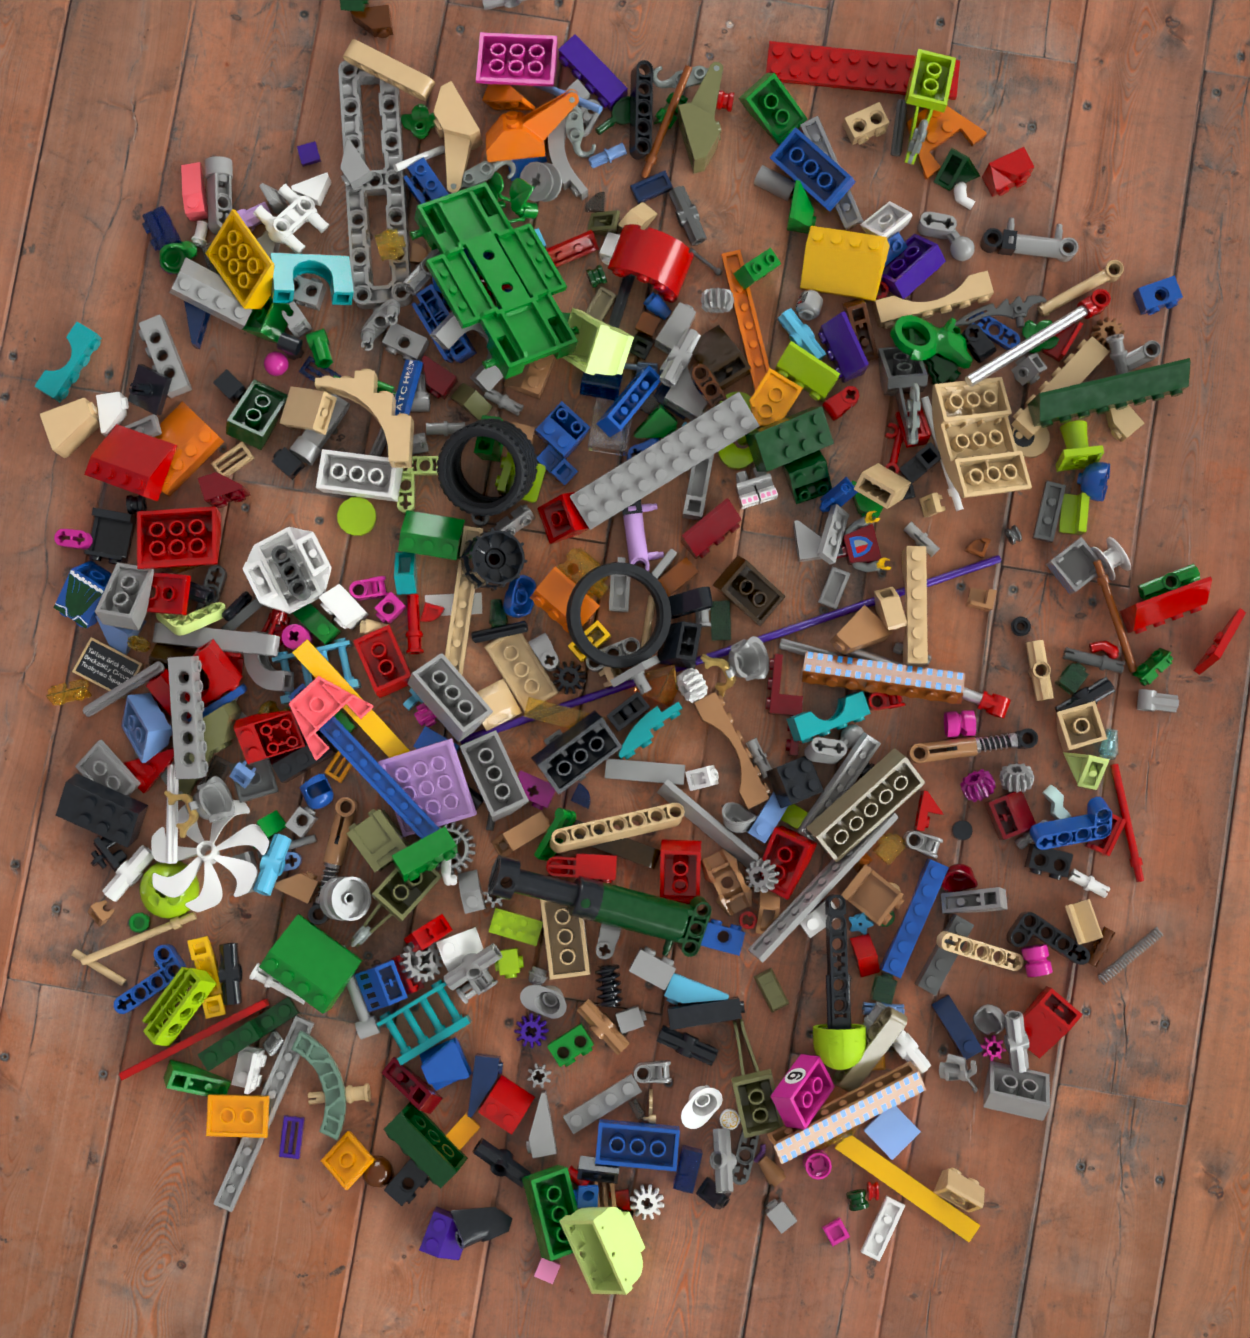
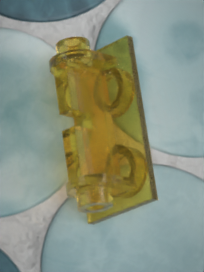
(60, 694)

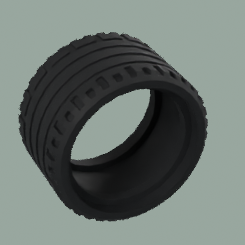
(456, 486)

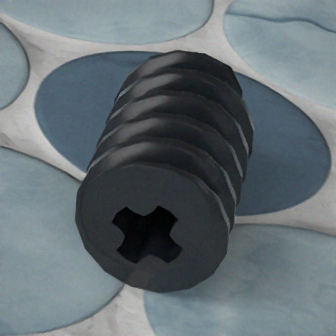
(608, 986)

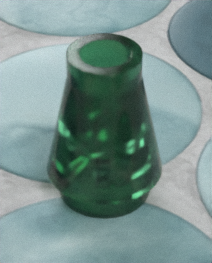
(497, 613)

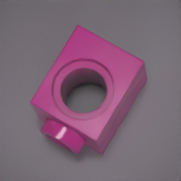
(399, 607)

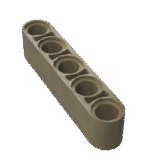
(878, 1041)

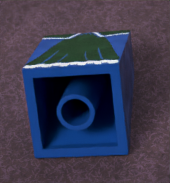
(82, 593)

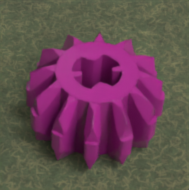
(978, 785)

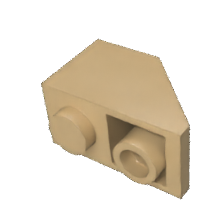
(890, 608)

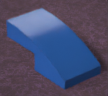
(556, 465)

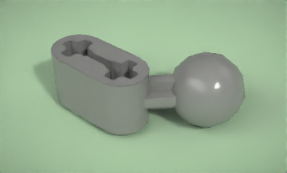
(961, 247)
(831, 750)

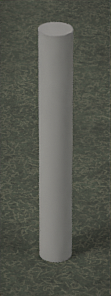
(297, 843)

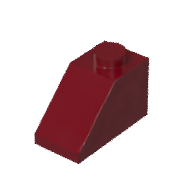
(438, 378)

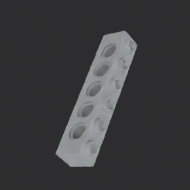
(180, 725)

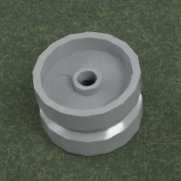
(345, 898)

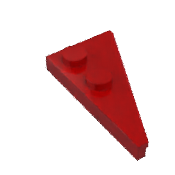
(1220, 643)
(149, 772)

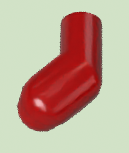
(1111, 649)

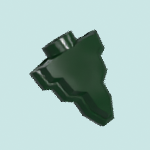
(941, 369)

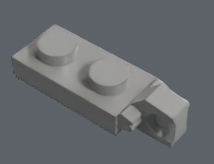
(619, 591)

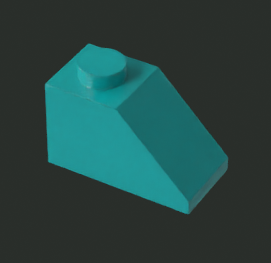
(405, 573)

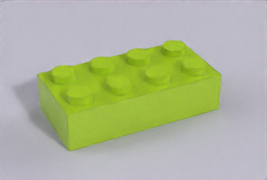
(516, 926)

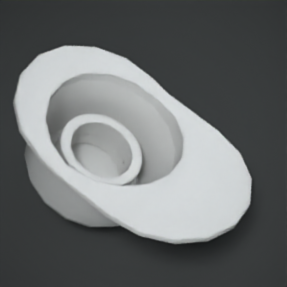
(701, 1106)

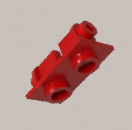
(409, 984)

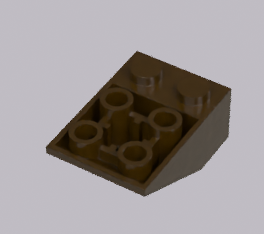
(721, 357)

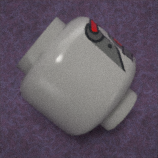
(809, 305)

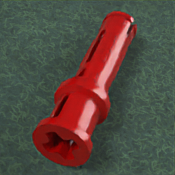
(413, 634)

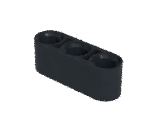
(690, 602)

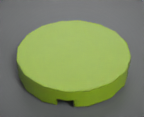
(356, 516)

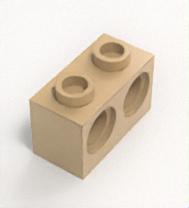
(863, 120)

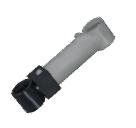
(1011, 242)

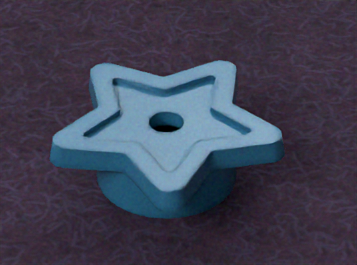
(860, 918)

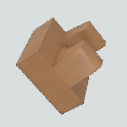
(98, 914)

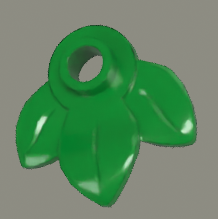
(419, 121)
(1031, 329)

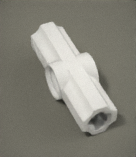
(128, 873)
(908, 1050)

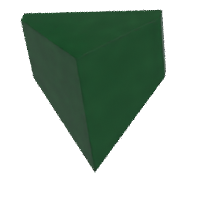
(956, 169)

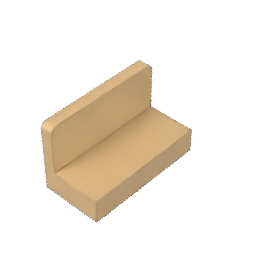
(1084, 922)

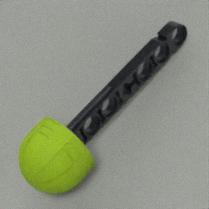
(838, 1041)

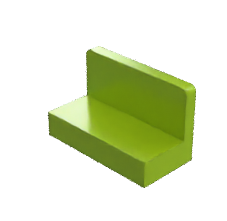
(1074, 514)

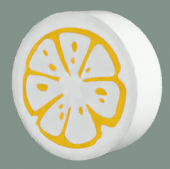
(729, 1119)

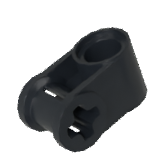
(979, 345)

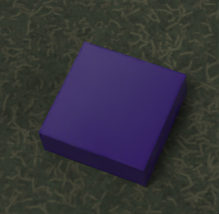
(309, 154)

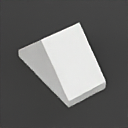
(315, 188)

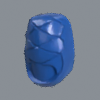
(517, 597)

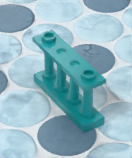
(441, 1031)

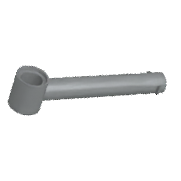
(366, 1025)

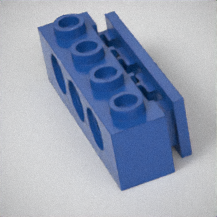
(427, 180)
(439, 310)

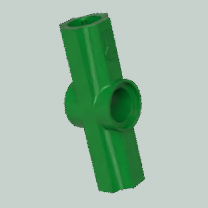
(1179, 578)

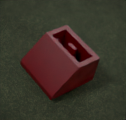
(221, 490)
(1010, 815)

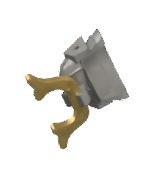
(746, 660)
(211, 802)

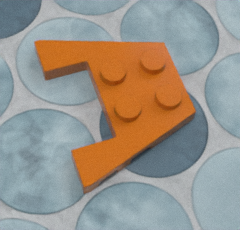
(940, 129)

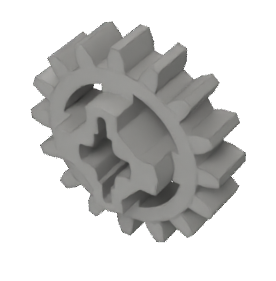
(413, 962)

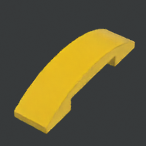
(204, 959)

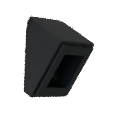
(641, 345)

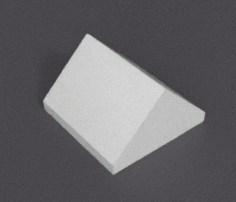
(887, 221)

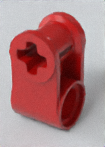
(839, 404)
(886, 701)

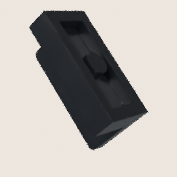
(596, 1172)

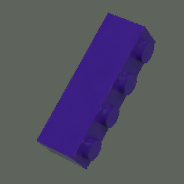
(592, 72)

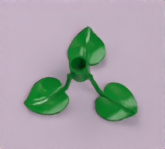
(519, 194)

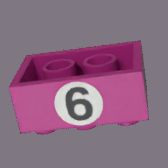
(802, 1091)

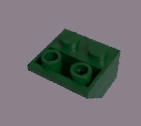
(808, 477)

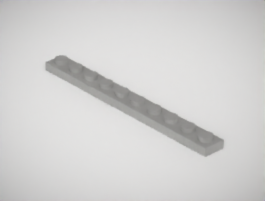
(813, 894)
(275, 1088)

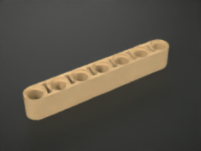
(611, 834)

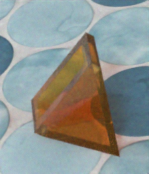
(663, 685)

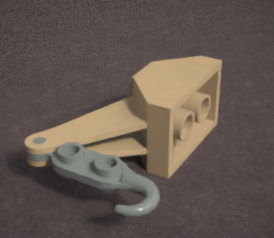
(461, 136)

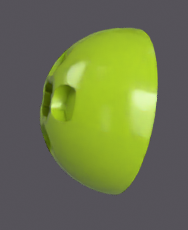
(162, 905)

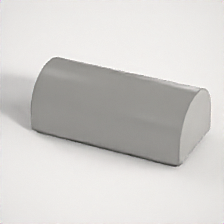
(774, 183)

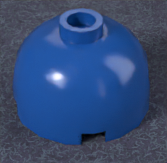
(1094, 480)

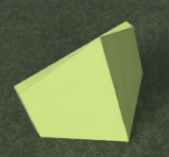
(1086, 769)

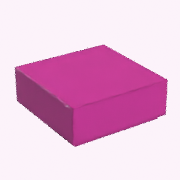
(836, 1232)

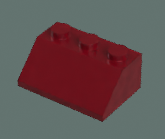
(711, 529)

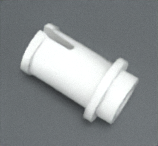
(200, 233)

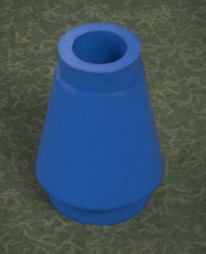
(657, 306)

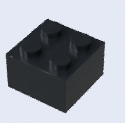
(794, 781)

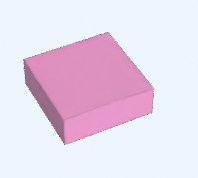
(547, 1270)

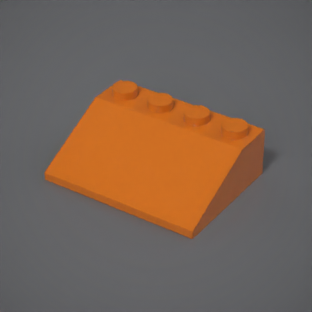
(194, 441)

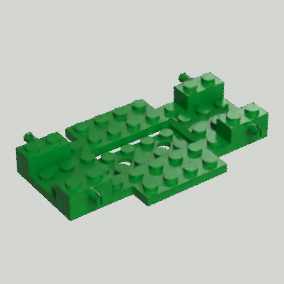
(529, 318)

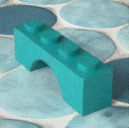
(57, 382)
(849, 708)

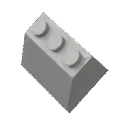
(1016, 1092)

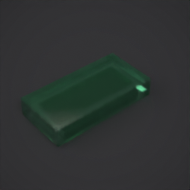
(720, 621)

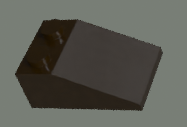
(749, 590)

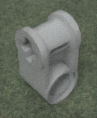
(543, 650)
(925, 844)
(608, 935)
(654, 1072)

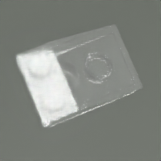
(600, 441)

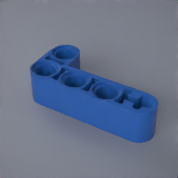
(1074, 830)
(149, 983)

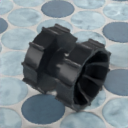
(508, 557)

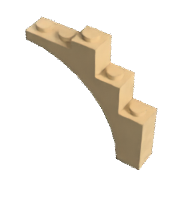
(382, 405)

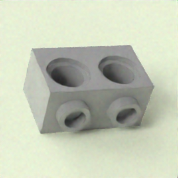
(305, 286)

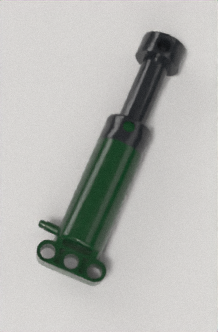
(608, 904)

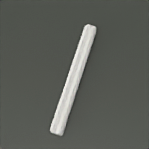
(172, 818)

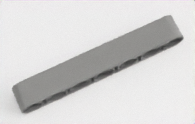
(226, 639)

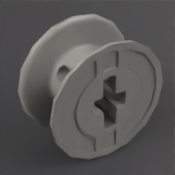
(545, 179)

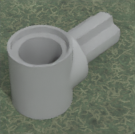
(421, 399)

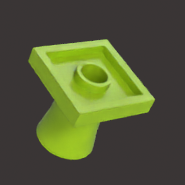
(1077, 451)

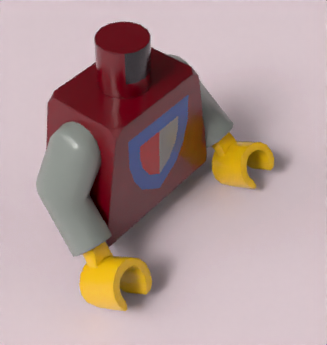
(861, 545)

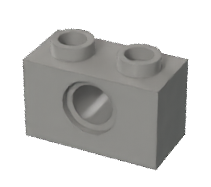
(397, 334)

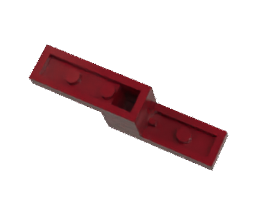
(782, 703)

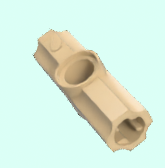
(1037, 657)

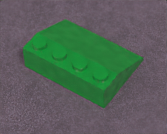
(311, 964)

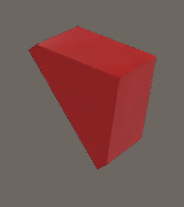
(865, 955)

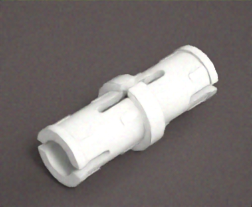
(1089, 883)

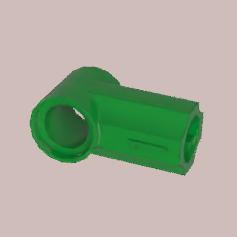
(318, 344)

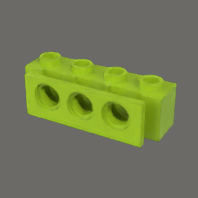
(166, 1033)

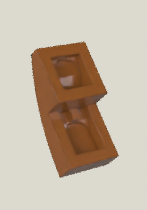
(678, 576)

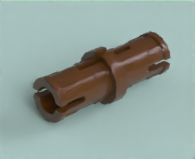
(1100, 947)

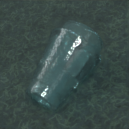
(1109, 747)

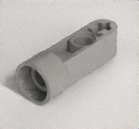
(219, 189)
(309, 444)

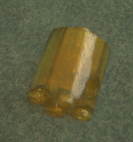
(585, 564)

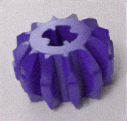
(530, 1037)

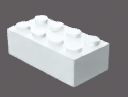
(358, 475)

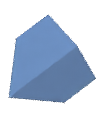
(118, 637)

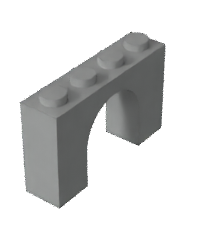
(449, 332)

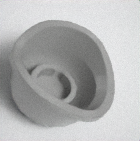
(737, 818)

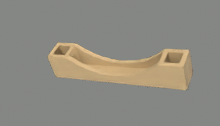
(974, 289)
(915, 582)

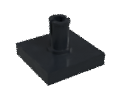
(149, 389)

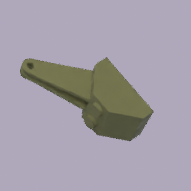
(753, 1095)

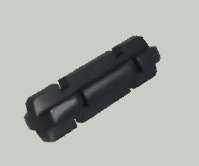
(237, 606)

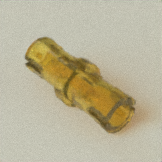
(139, 644)

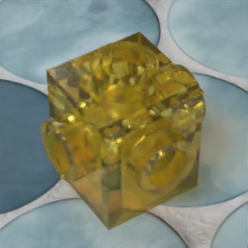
(390, 244)

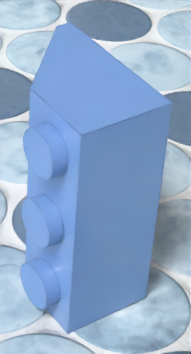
(145, 726)

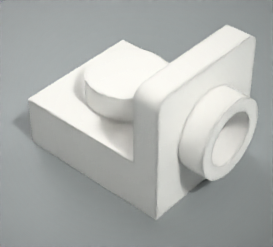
(702, 777)

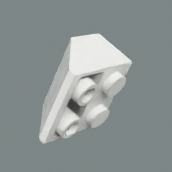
(344, 606)

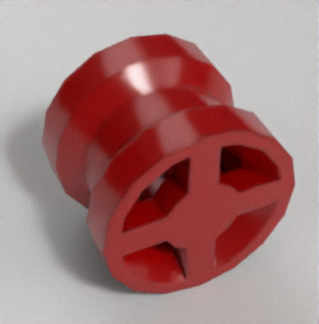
(725, 100)

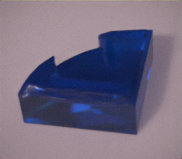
(581, 796)

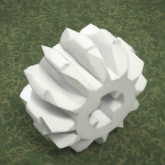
(691, 685)
(654, 1199)

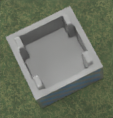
(1074, 566)

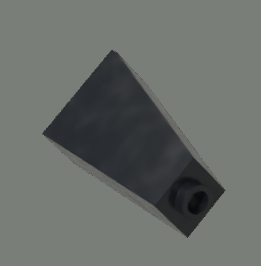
(704, 1013)

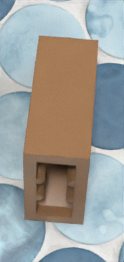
(860, 632)
(521, 834)

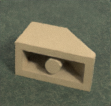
(639, 215)

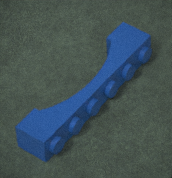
(914, 919)

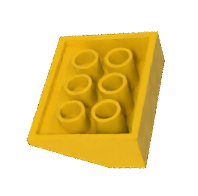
(242, 262)
(844, 262)

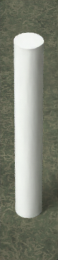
(427, 155)

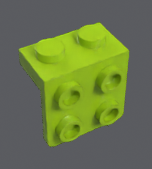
(507, 477)

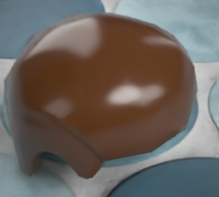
(379, 1172)

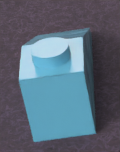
(689, 991)

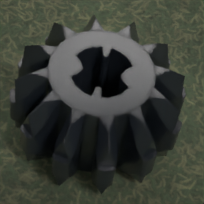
(572, 671)

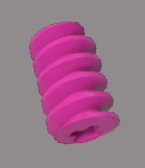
(291, 632)

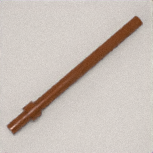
(651, 157)
(1103, 580)

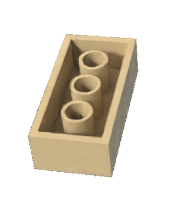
(564, 942)

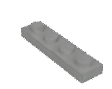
(602, 1103)

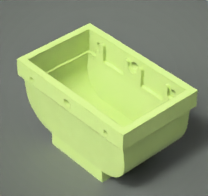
(599, 345)
(607, 1246)

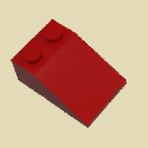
(383, 661)
(791, 856)
(680, 869)

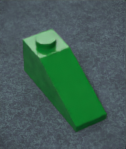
(317, 623)
(194, 1080)

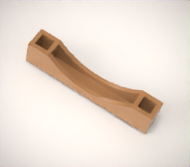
(751, 788)

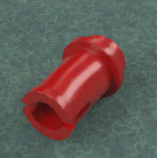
(573, 1176)

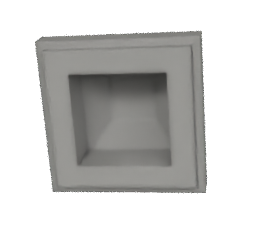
(273, 1043)

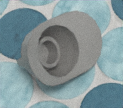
(544, 1000)

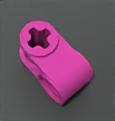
(370, 588)

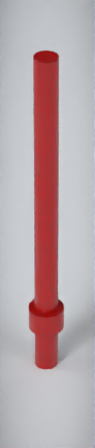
(1135, 860)

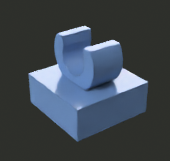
(242, 774)

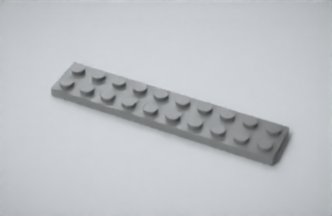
(664, 460)

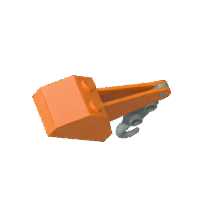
(523, 135)

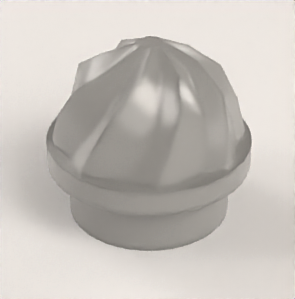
(537, 975)

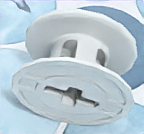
(1113, 557)

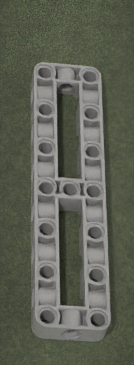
(358, 199)

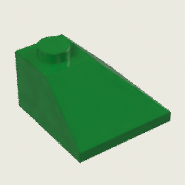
(801, 211)

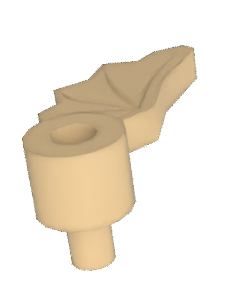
(652, 1117)

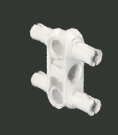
(291, 219)

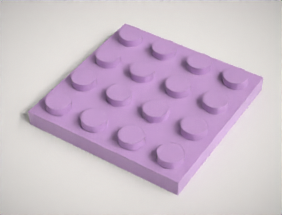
(434, 782)

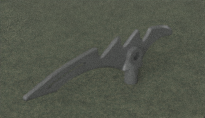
(1015, 310)

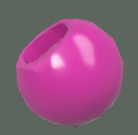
(276, 363)

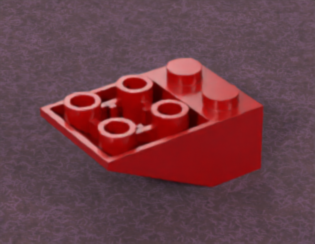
(268, 735)
(1048, 1020)

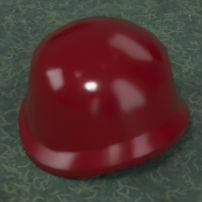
(959, 878)

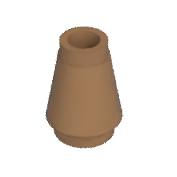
(771, 1171)

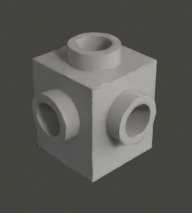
(1028, 369)

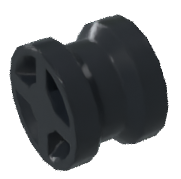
(135, 504)

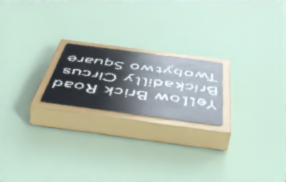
(106, 665)

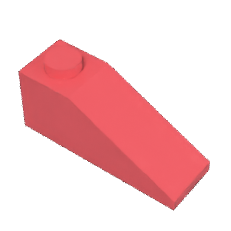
(194, 192)

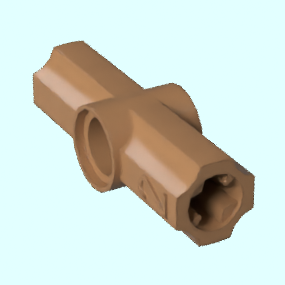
(603, 1026)

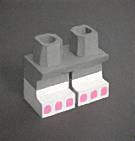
(746, 488)

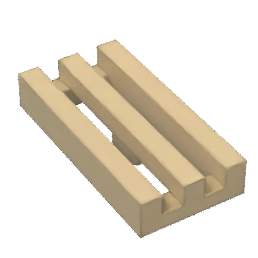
(229, 453)

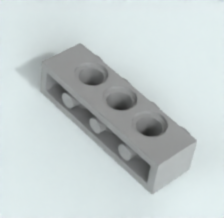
(156, 327)

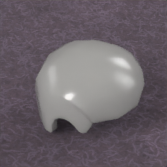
(989, 1019)

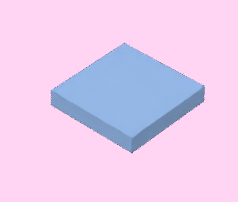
(891, 1131)

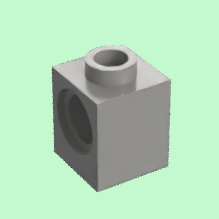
(293, 823)
(631, 1019)
(780, 1215)

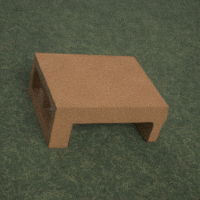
(873, 896)

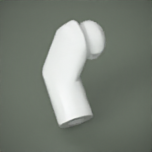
(961, 195)
(448, 879)

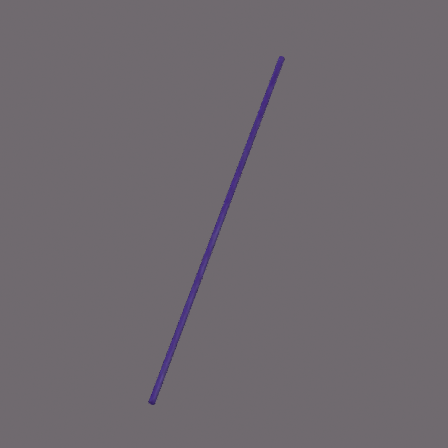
(764, 638)

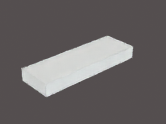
(882, 1228)

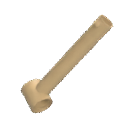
(1082, 288)

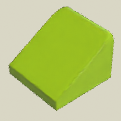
(794, 816)

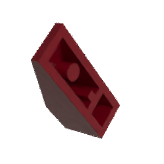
(412, 1086)

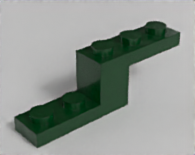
(248, 1033)

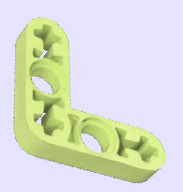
(410, 476)
(193, 621)

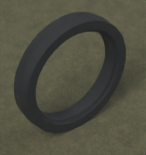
(661, 602)

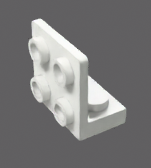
(248, 1068)

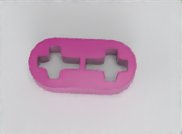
(73, 543)

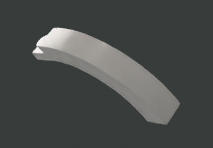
(557, 153)

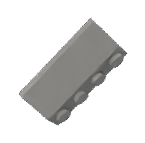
(209, 293)
(449, 697)
(494, 775)

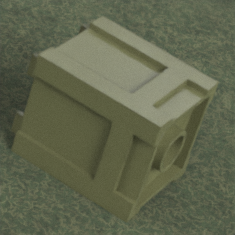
(377, 839)

